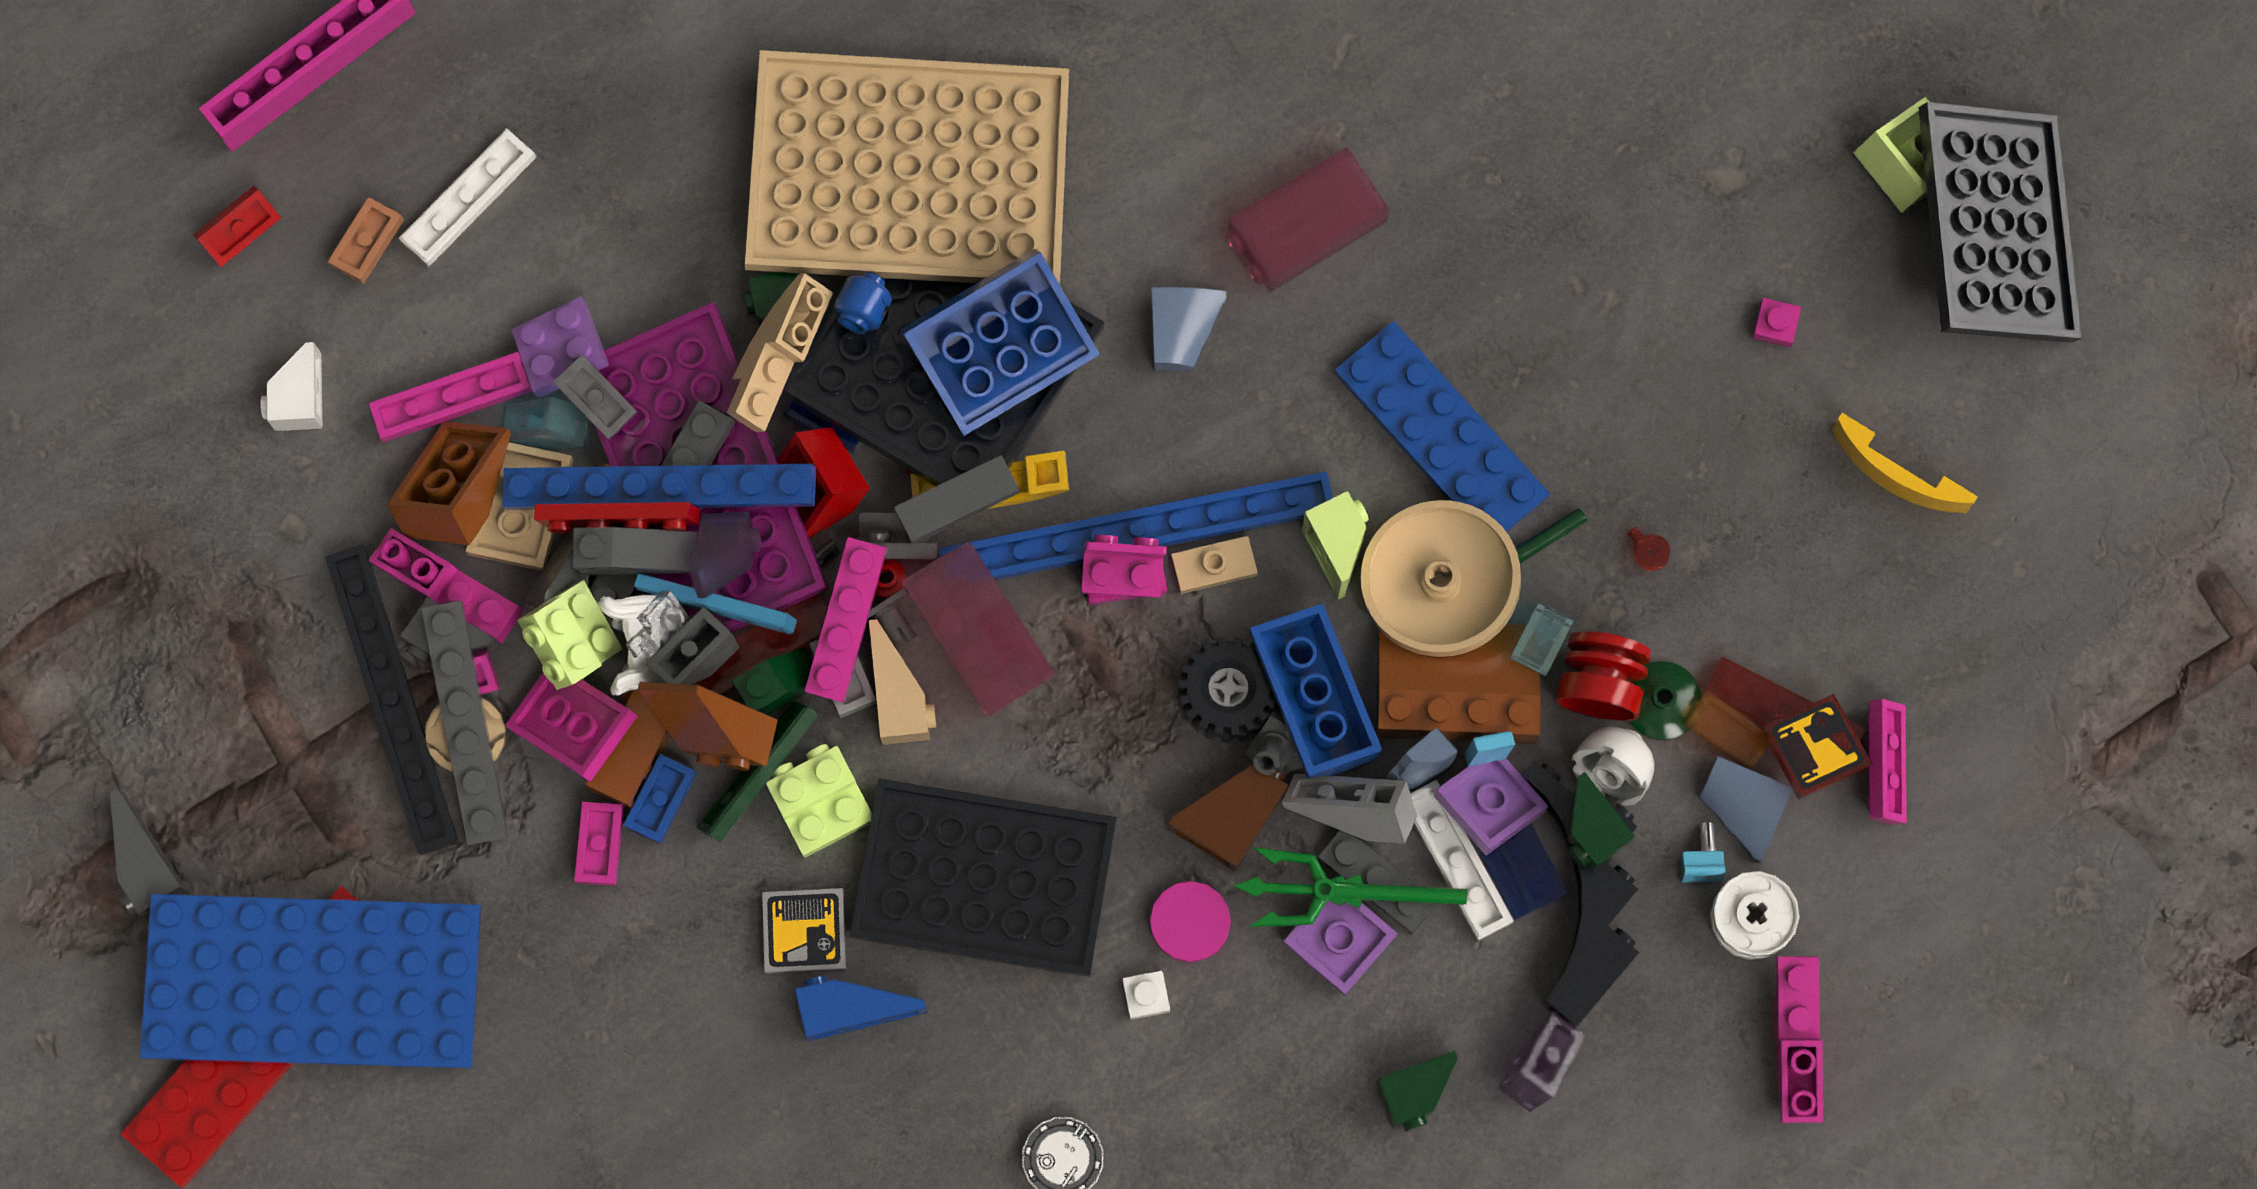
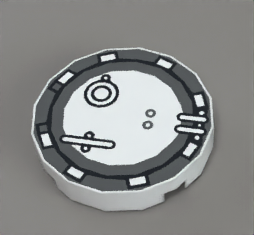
(1062, 1155)

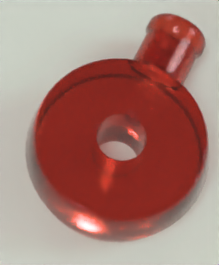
(1646, 543)

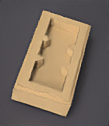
(1214, 565)

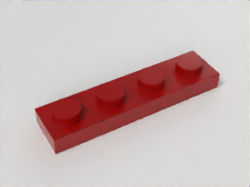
(669, 515)

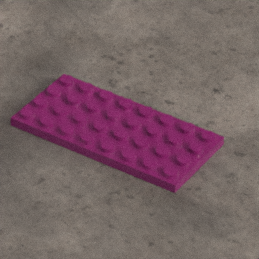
(664, 379)

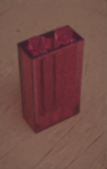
(1307, 220)

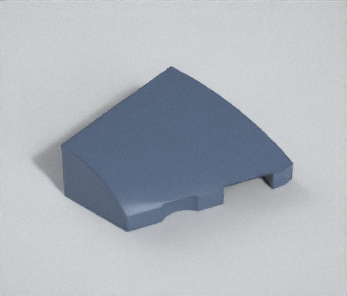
(1182, 324)
(1424, 761)
(1745, 803)

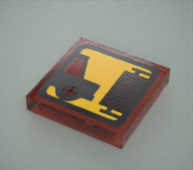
(1816, 746)

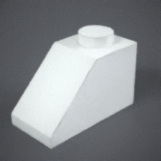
(296, 392)

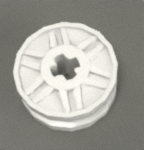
(1778, 918)

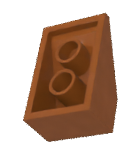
(451, 484)
(711, 725)

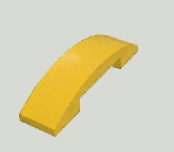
(1036, 478)
(1946, 495)

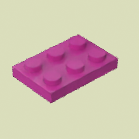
(572, 724)

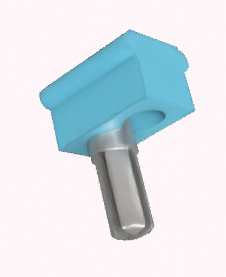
(1705, 864)

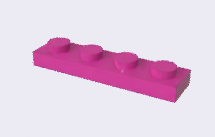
(450, 397)
(846, 619)

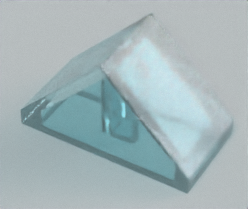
(1542, 637)

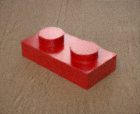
(237, 226)

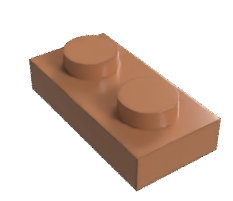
(365, 240)

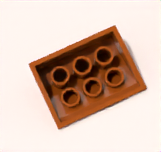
(1457, 694)

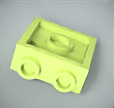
(569, 635)
(819, 799)

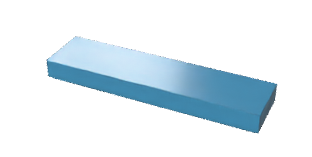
(719, 604)

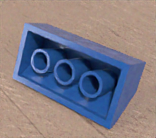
(1316, 692)

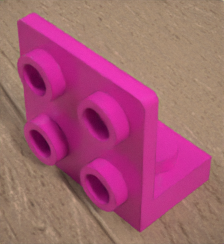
(1123, 568)

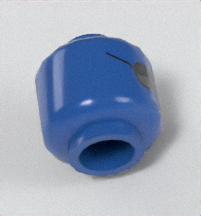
(862, 303)

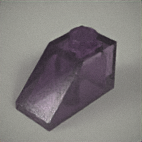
(722, 550)
(1542, 1063)

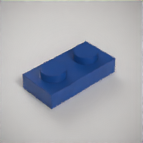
(660, 799)

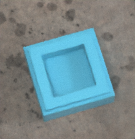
(1489, 748)

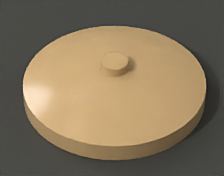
(1441, 578)

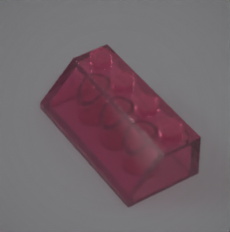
(978, 628)

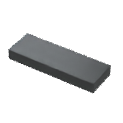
(956, 499)

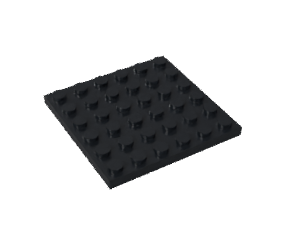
(886, 401)

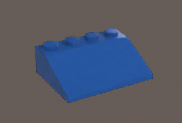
(1000, 341)

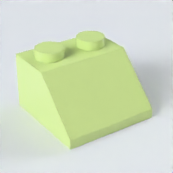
(1896, 158)
(1335, 537)

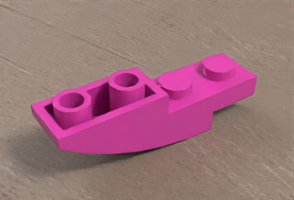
(442, 582)
(1798, 1039)

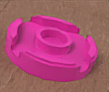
(1190, 922)

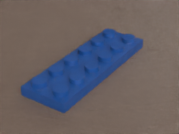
(1439, 428)

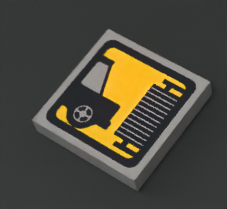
(804, 931)

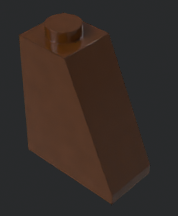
(1230, 816)

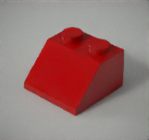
(838, 479)

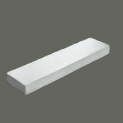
(467, 197)
(1459, 864)

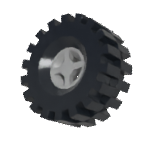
(1231, 669)

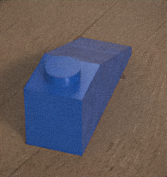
(843, 1007)

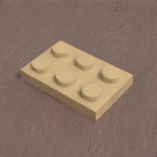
(514, 534)

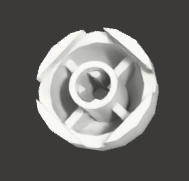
(1616, 763)

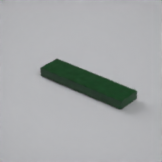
(748, 784)

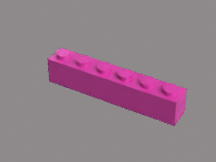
(301, 66)

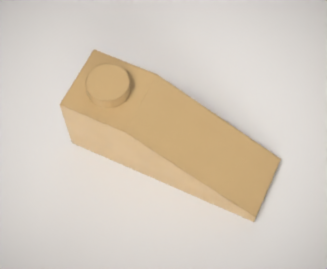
(900, 700)

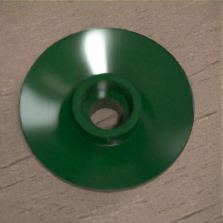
(1666, 720)

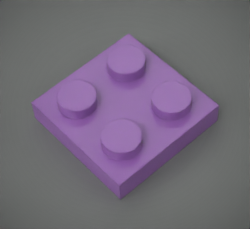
(555, 341)
(1490, 803)
(1341, 943)

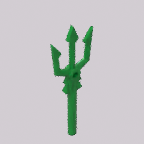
(1337, 890)

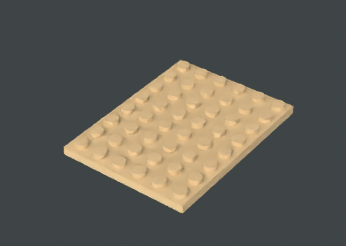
(905, 166)

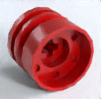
(1604, 670)

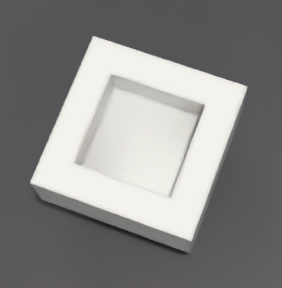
(1146, 995)

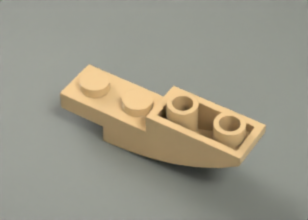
(774, 349)

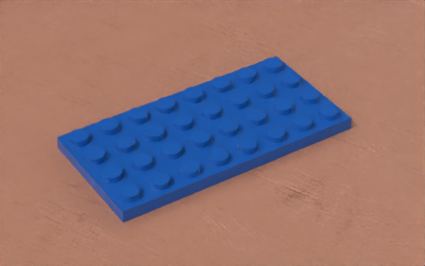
(311, 981)

